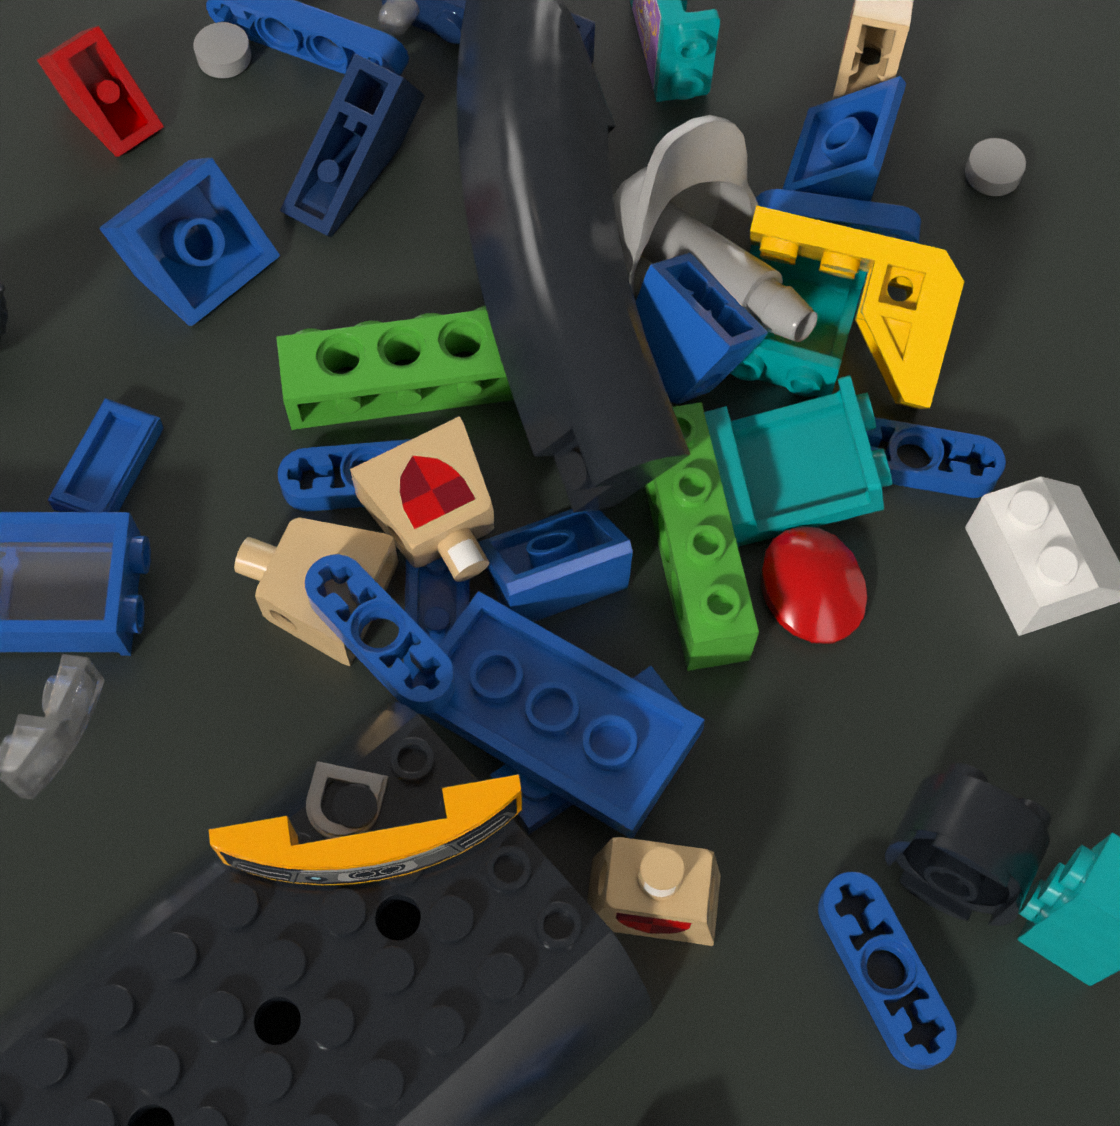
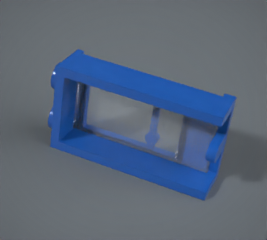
(71, 581)

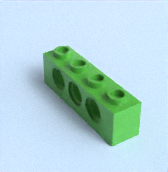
(377, 385)
(701, 553)

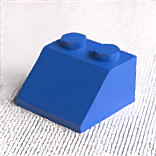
(191, 240)

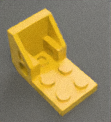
(903, 336)

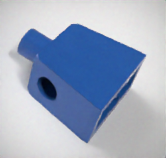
(693, 327)

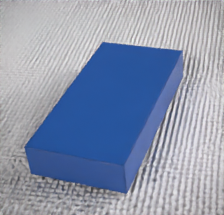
(107, 460)

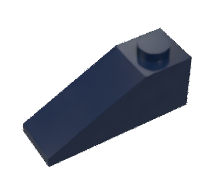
(352, 144)

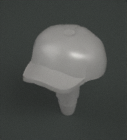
(701, 204)

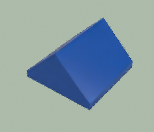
(846, 142)
(558, 563)

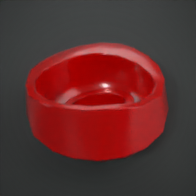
(813, 585)

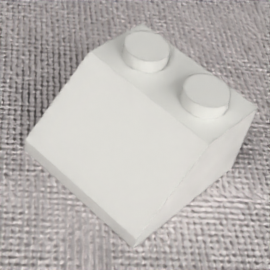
(1044, 553)

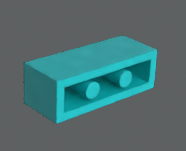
(1077, 913)

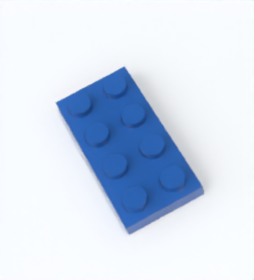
(561, 715)

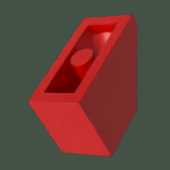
(100, 90)

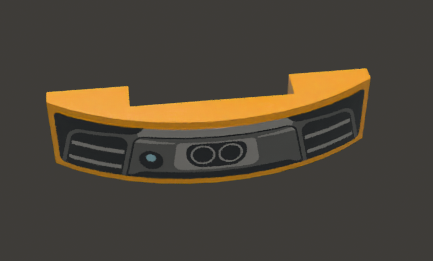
(273, 851)

